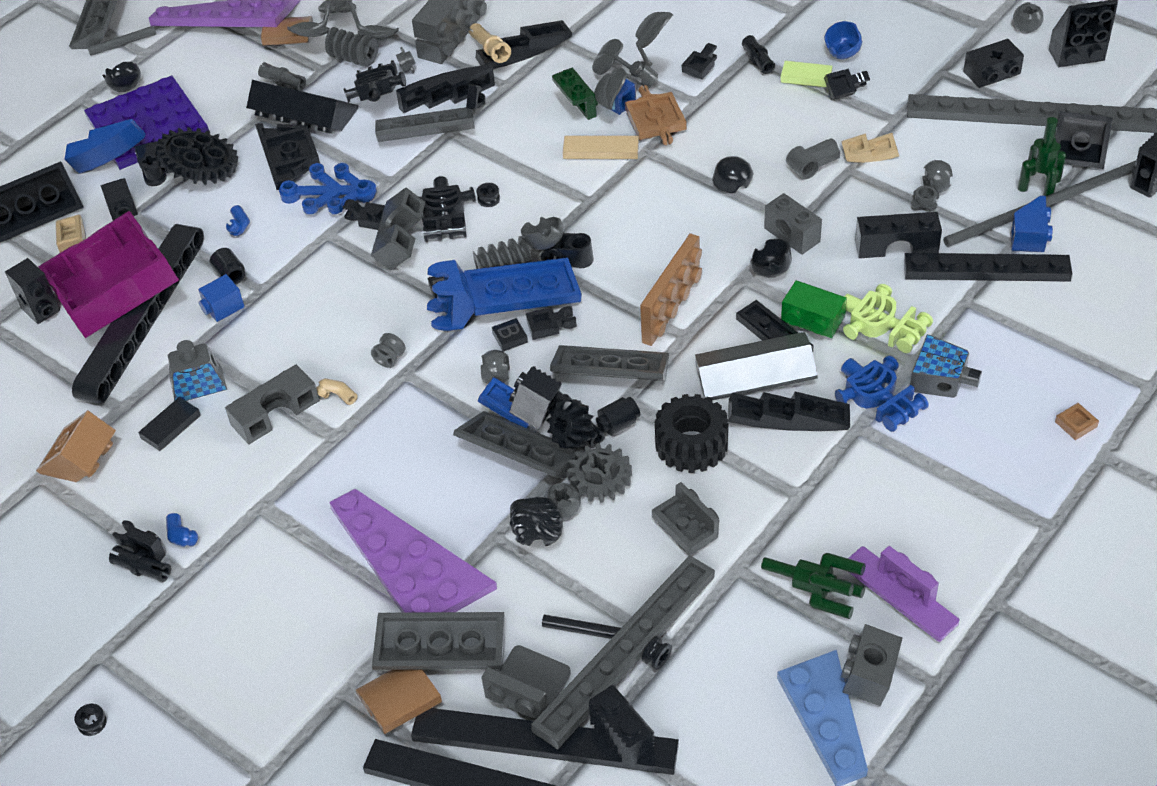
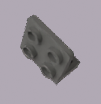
(526, 681)

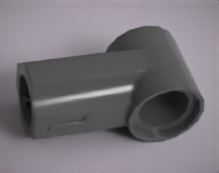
(807, 161)

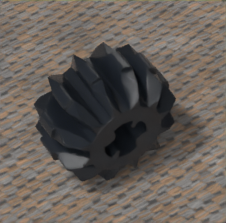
(570, 423)

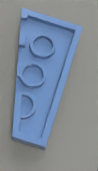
(826, 715)

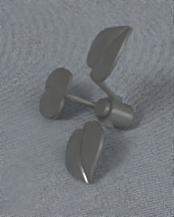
(314, 29)
(641, 72)

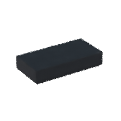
(169, 423)

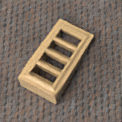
(69, 232)

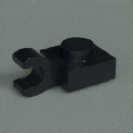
(700, 63)
(844, 84)
(367, 216)
(140, 541)

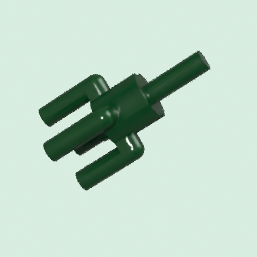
(1045, 159)
(820, 580)

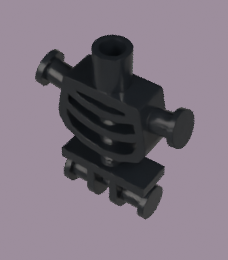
(376, 82)
(444, 209)

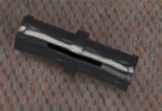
(763, 61)
(139, 563)

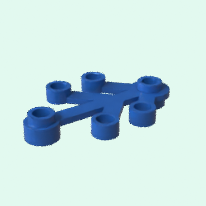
(358, 190)

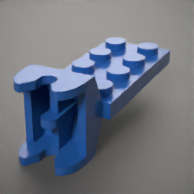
(499, 289)

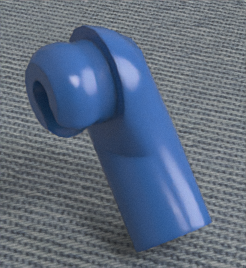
(239, 222)
(179, 534)

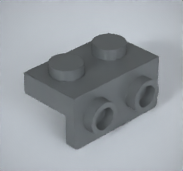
(687, 519)

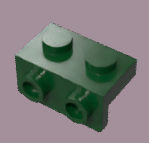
(576, 91)

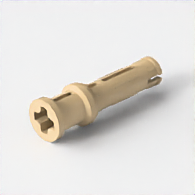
(492, 44)

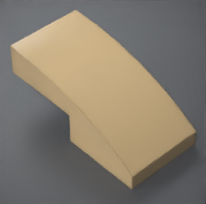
(864, 150)

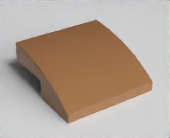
(281, 35)
(398, 697)

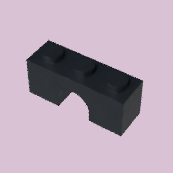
(878, 232)

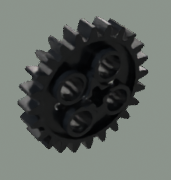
(196, 155)

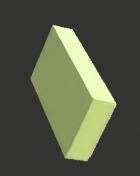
(805, 73)

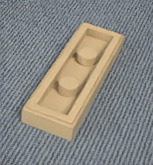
(600, 147)

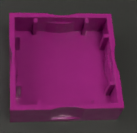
(108, 274)

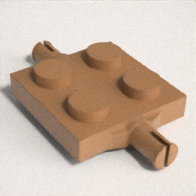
(655, 115)

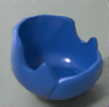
(843, 39)

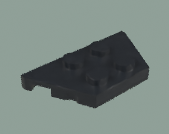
(287, 151)

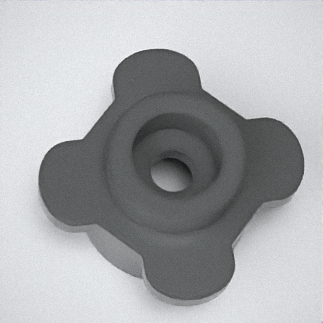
(406, 60)
(925, 198)

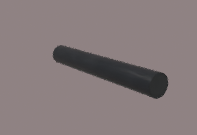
(579, 626)

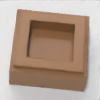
(1076, 421)

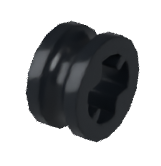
(488, 194)
(656, 653)
(83, 713)

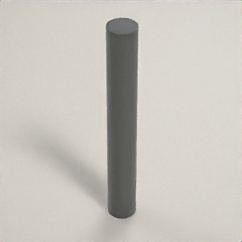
(122, 40)

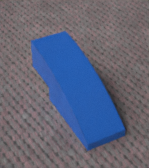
(103, 145)

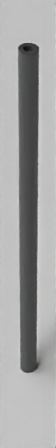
(1050, 200)

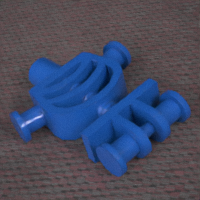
(867, 390)

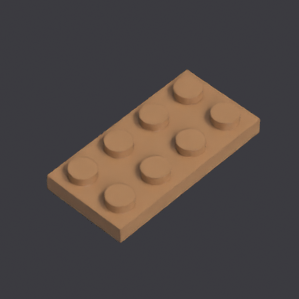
(671, 289)

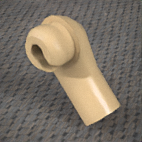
(327, 386)

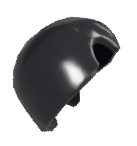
(122, 76)
(732, 173)
(772, 259)

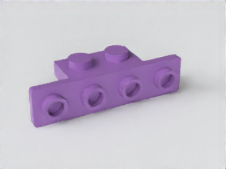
(906, 589)

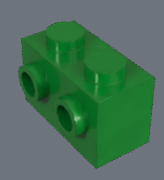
(813, 309)

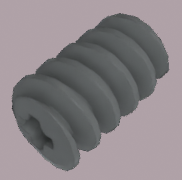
(351, 47)
(503, 255)

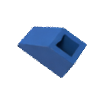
(1031, 227)

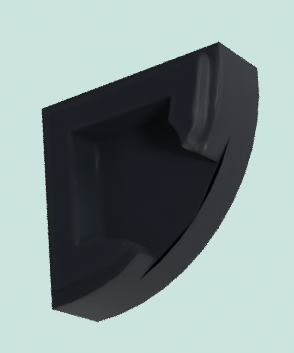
(474, 97)

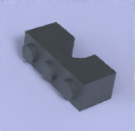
(393, 241)
(288, 389)

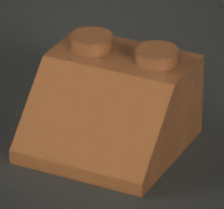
(78, 449)

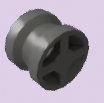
(388, 350)

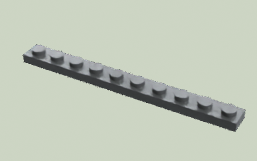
(1024, 112)

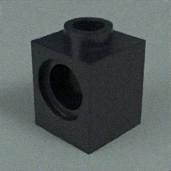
(118, 198)

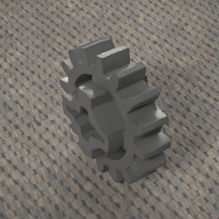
(597, 472)

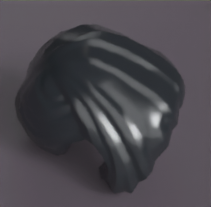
(535, 520)

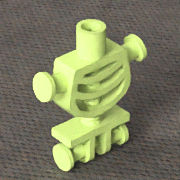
(876, 323)

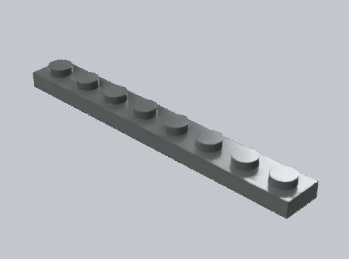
(622, 651)

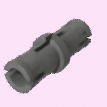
(282, 76)

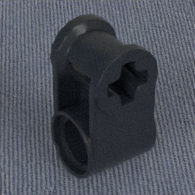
(146, 157)
(574, 247)

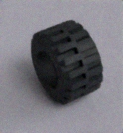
(691, 451)

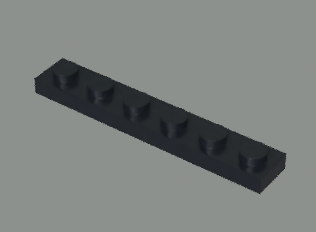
(987, 267)

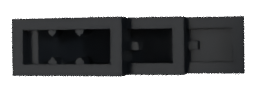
(530, 42)
(444, 87)
(796, 413)

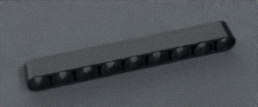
(128, 332)

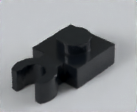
(547, 323)

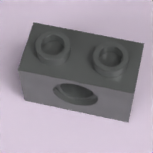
(793, 223)
(872, 664)

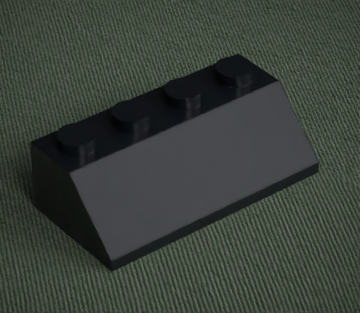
(299, 106)
(36, 200)

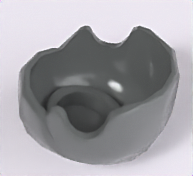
(543, 235)

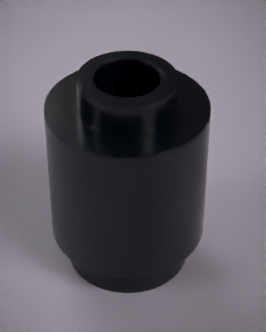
(226, 262)
(617, 415)

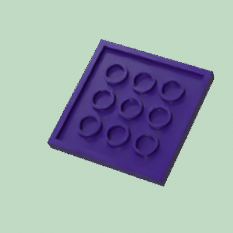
(153, 108)

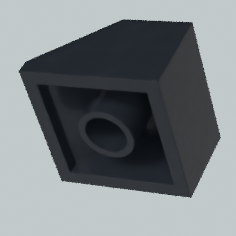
(1083, 138)

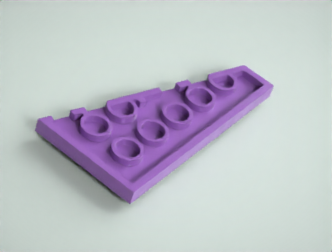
(225, 14)
(407, 562)

